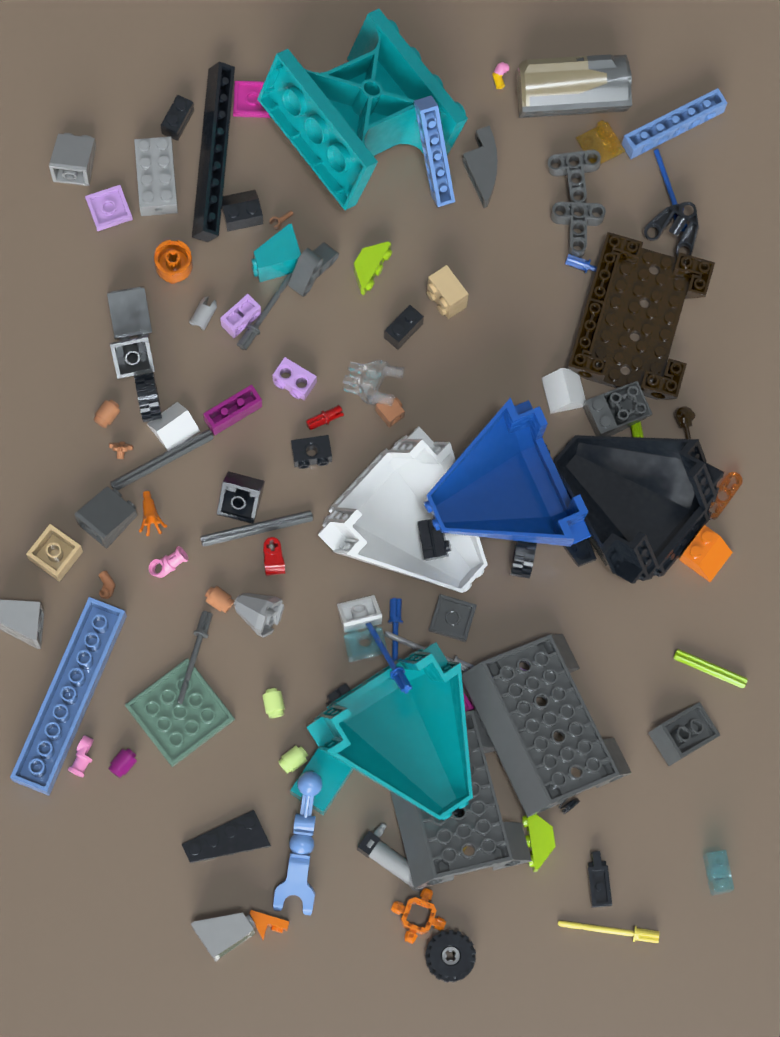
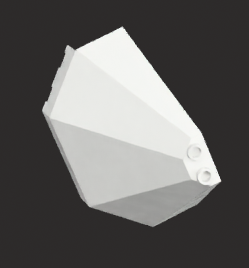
(381, 514)

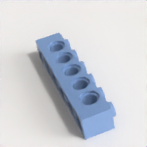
(674, 123)
(434, 151)

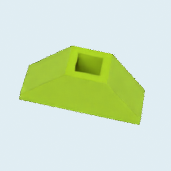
(370, 264)
(539, 839)

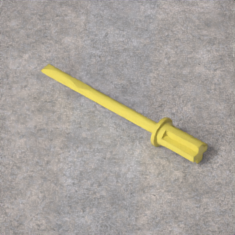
(637, 934)

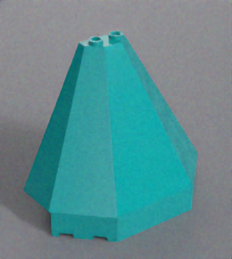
(403, 740)

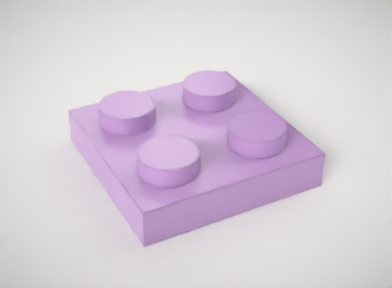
(108, 207)

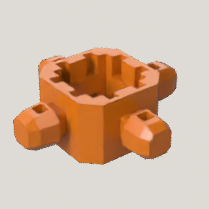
(399, 908)

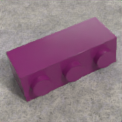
(233, 410)

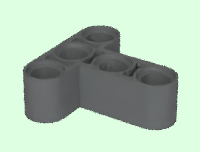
(575, 171)
(578, 222)
(311, 266)

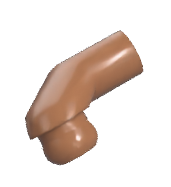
(108, 585)

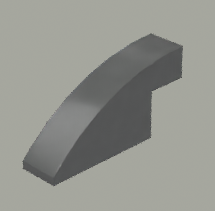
(482, 165)

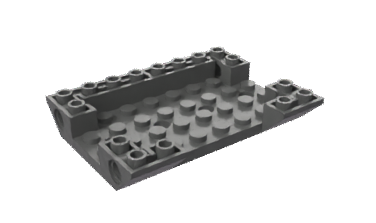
(524, 730)
(437, 845)

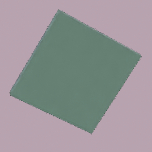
(177, 727)

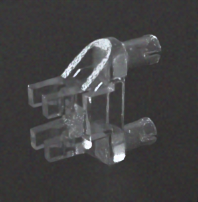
(367, 379)

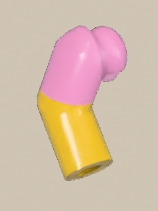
(500, 69)

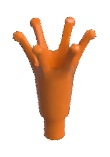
(150, 514)

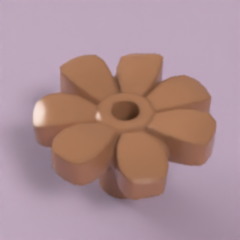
(121, 448)

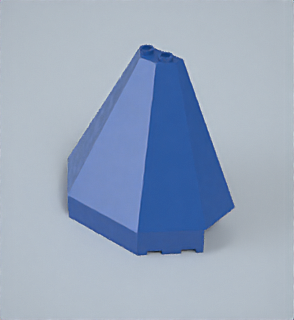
(508, 486)

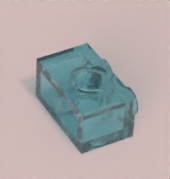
(358, 652)
(718, 872)

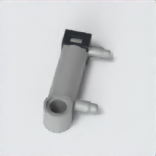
(385, 856)

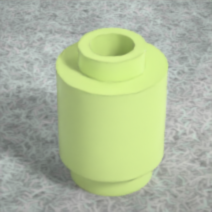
(273, 703)
(293, 759)

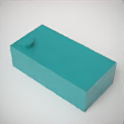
(333, 777)

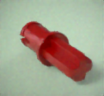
(324, 417)

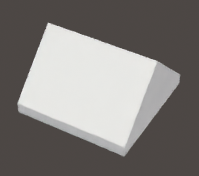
(563, 390)
(174, 426)
(358, 612)

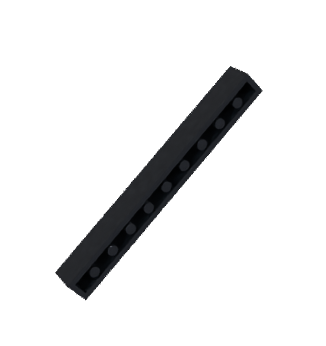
(213, 152)

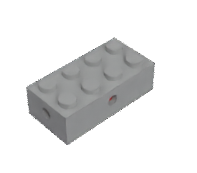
(156, 176)

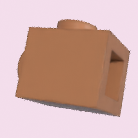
(390, 414)

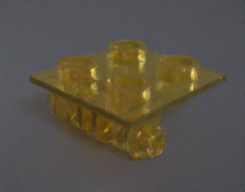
(602, 140)

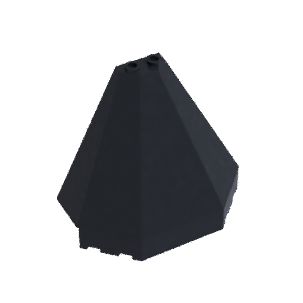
(648, 490)

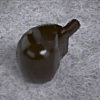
(684, 418)

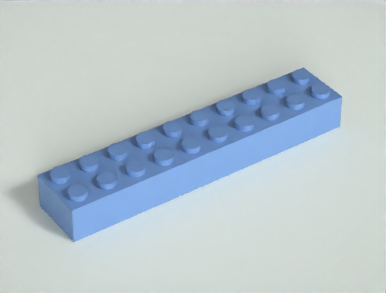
(68, 696)

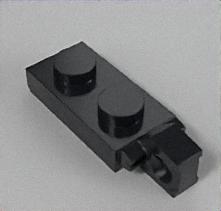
(599, 881)

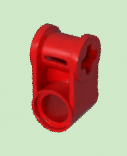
(273, 559)

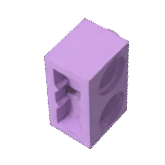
(240, 315)
(298, 375)

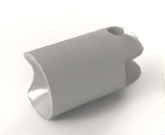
(203, 313)

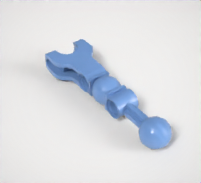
(301, 846)

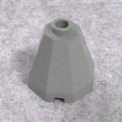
(259, 612)

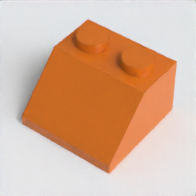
(706, 553)

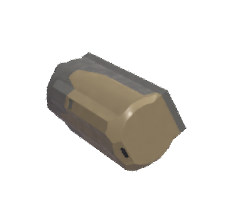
(573, 85)

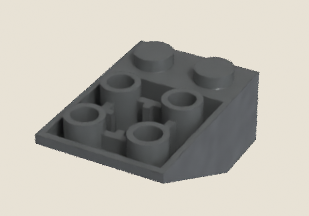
(617, 409)

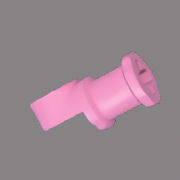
(169, 562)
(81, 760)

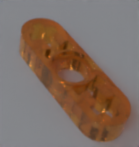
(734, 488)

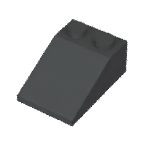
(684, 734)

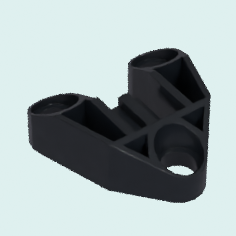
(663, 219)

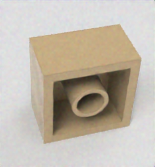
(447, 292)
(54, 552)

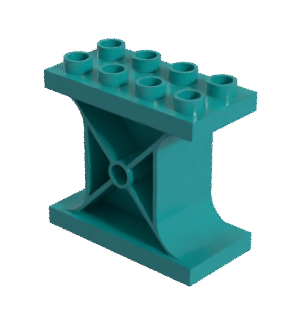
(356, 108)

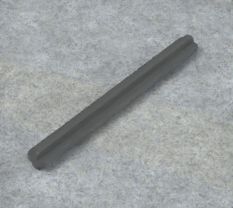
(162, 460)
(256, 528)

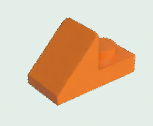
(262, 922)

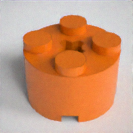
(181, 260)

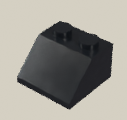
(242, 210)
(240, 497)

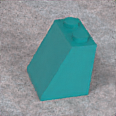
(276, 256)

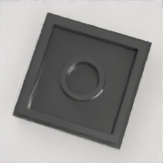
(452, 618)

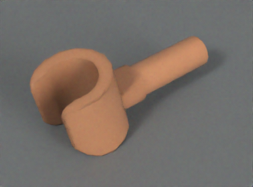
(280, 220)

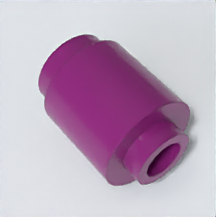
(122, 762)

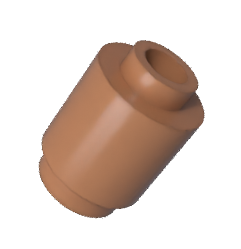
(106, 413)
(219, 599)

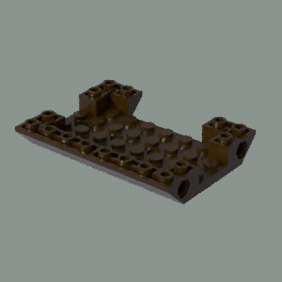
(616, 313)

